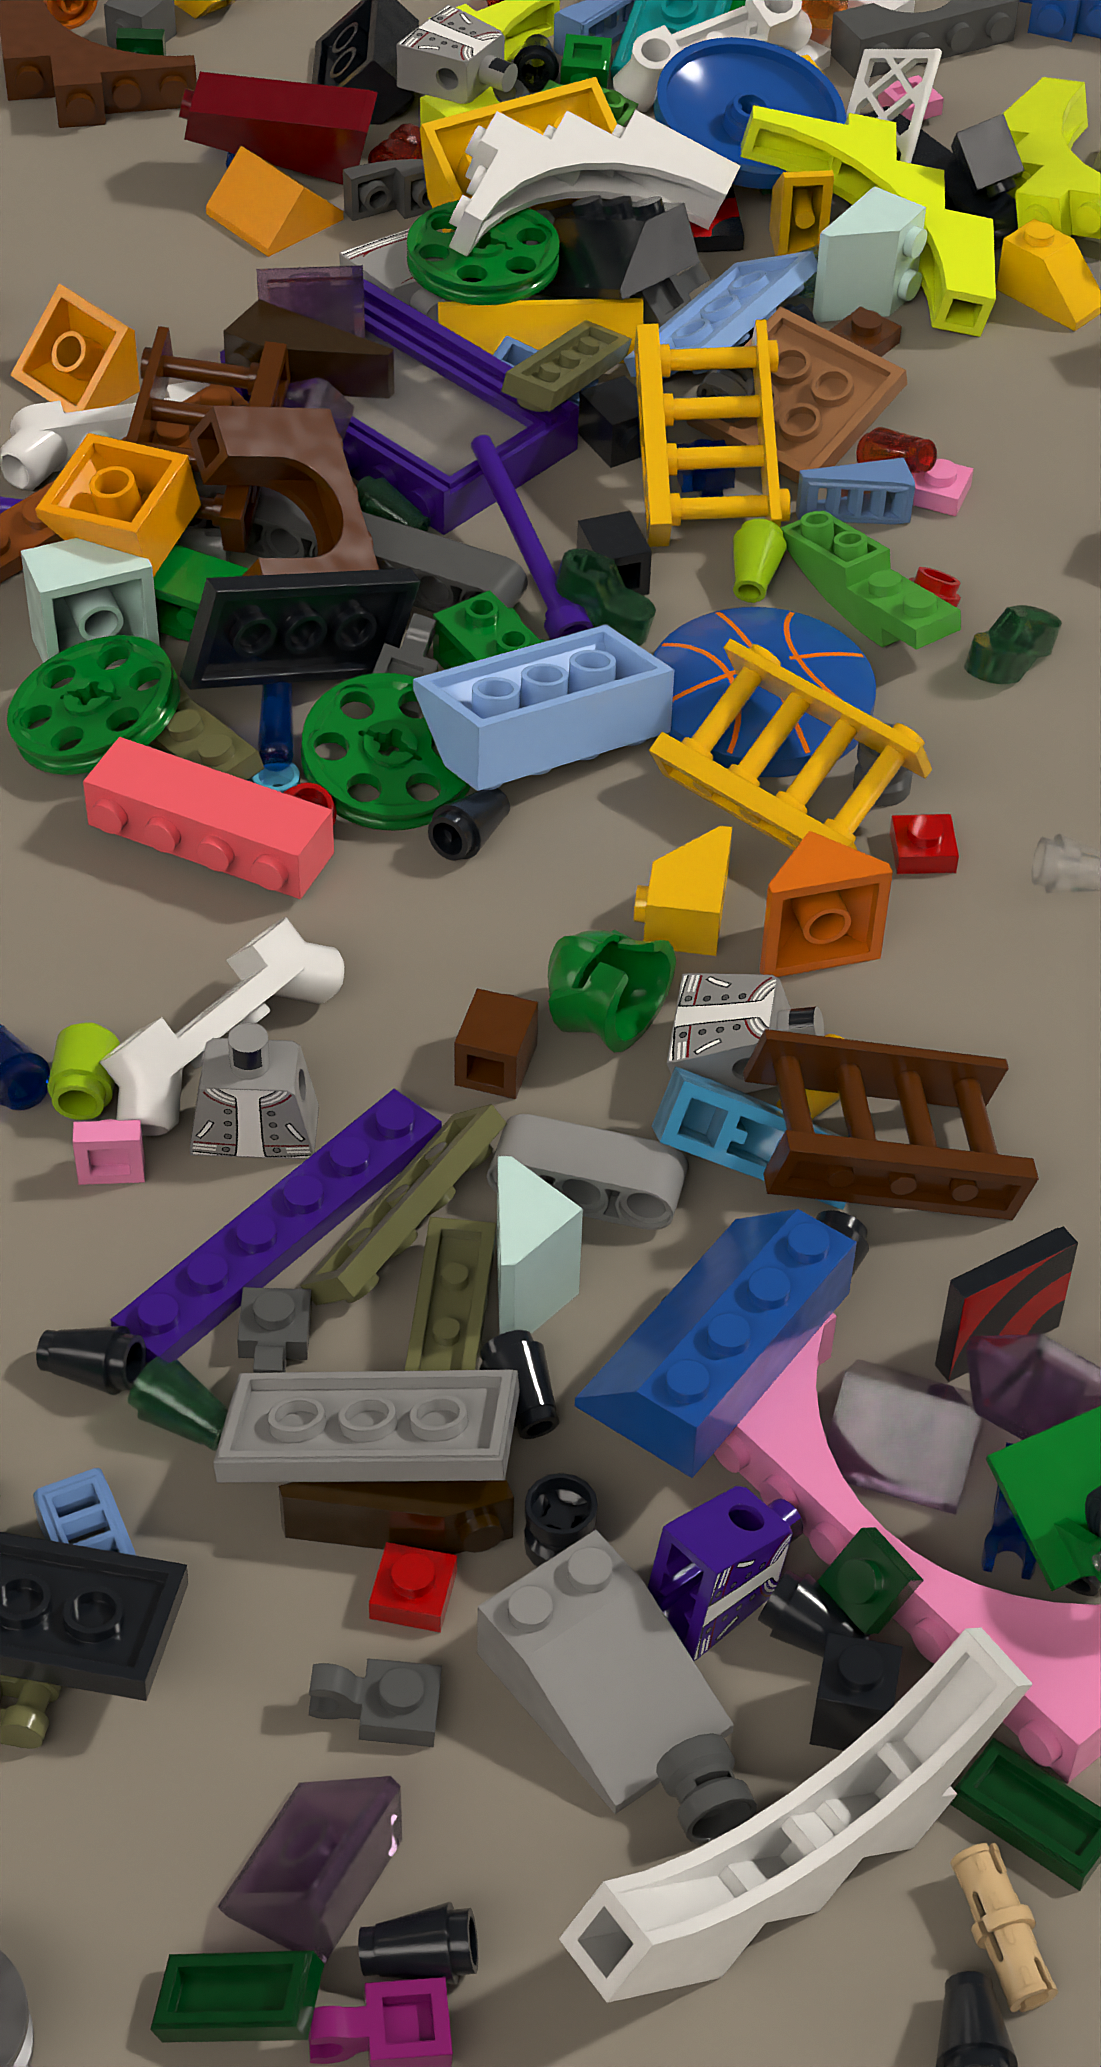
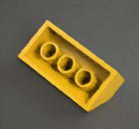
(447, 138)

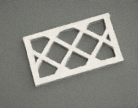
(919, 95)

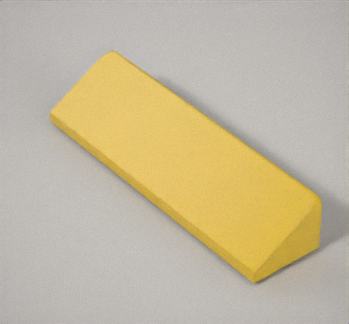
(538, 321)

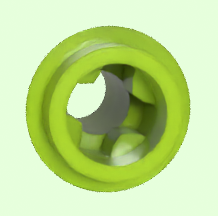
(756, 554)

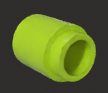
(77, 1078)

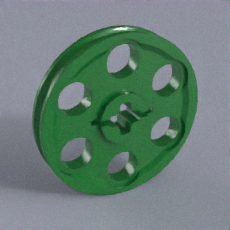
(490, 260)
(92, 702)
(366, 765)

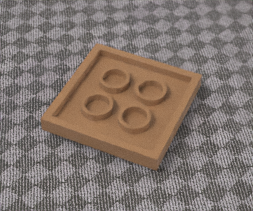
(821, 396)

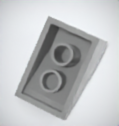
(598, 1668)

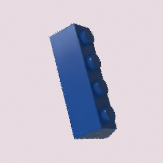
(722, 1336)

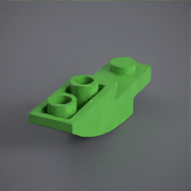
(859, 583)

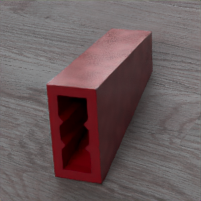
(283, 122)

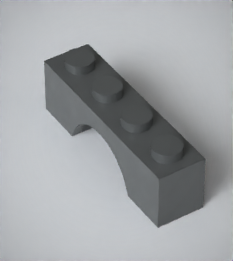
(953, 29)

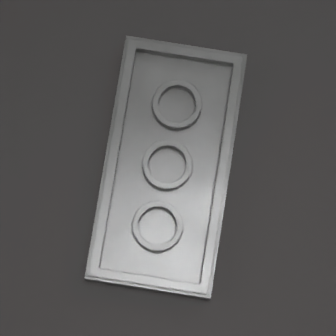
(369, 1426)

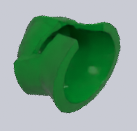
(609, 985)

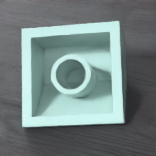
(870, 257)
(86, 594)

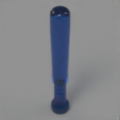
(276, 726)

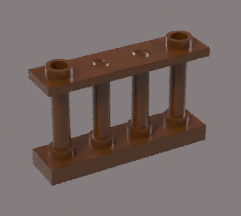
(264, 381)
(886, 1172)

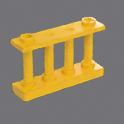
(665, 459)
(737, 788)

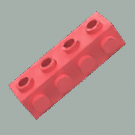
(209, 817)

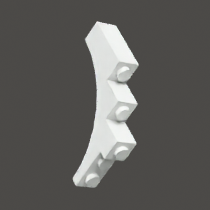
(578, 160)
(875, 1798)

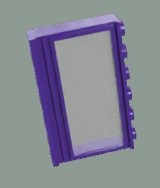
(440, 403)

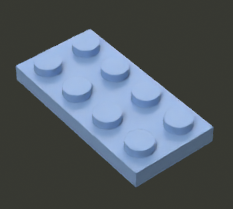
(733, 302)

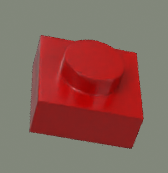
(924, 844)
(413, 1587)

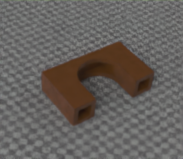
(301, 459)

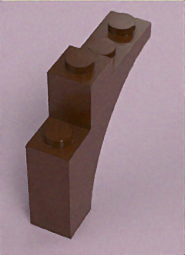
(82, 75)

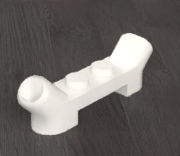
(763, 20)
(48, 437)
(153, 1058)

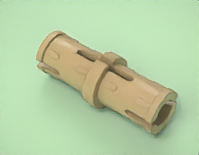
(1003, 1927)

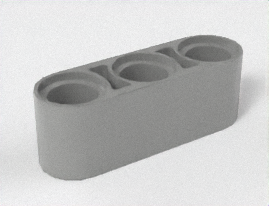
(598, 1169)

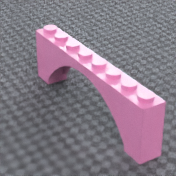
(1053, 1643)

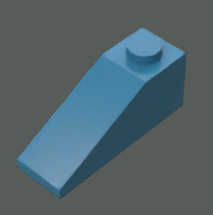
(721, 1124)

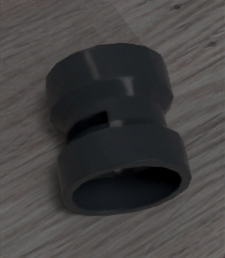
(557, 1515)

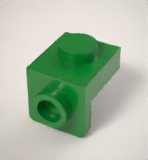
(585, 59)

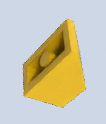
(800, 210)
(1048, 275)
(687, 894)

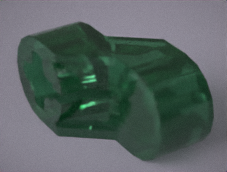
(598, 587)
(1012, 644)

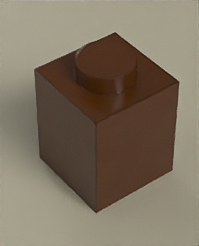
(496, 1043)

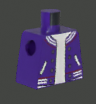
(721, 1564)

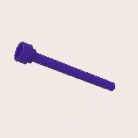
(561, 615)

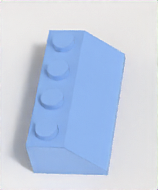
(545, 706)

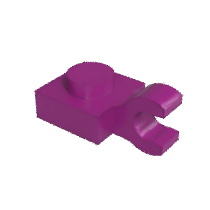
(398, 2026)

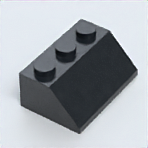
(363, 54)
(620, 247)

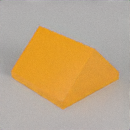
(268, 205)
(79, 355)

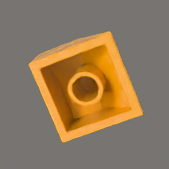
(122, 497)

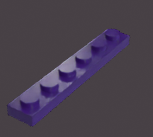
(278, 1227)

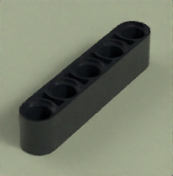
(957, 190)

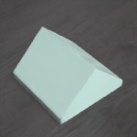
(535, 1248)

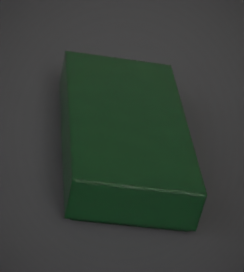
(1032, 1812)
(238, 1996)

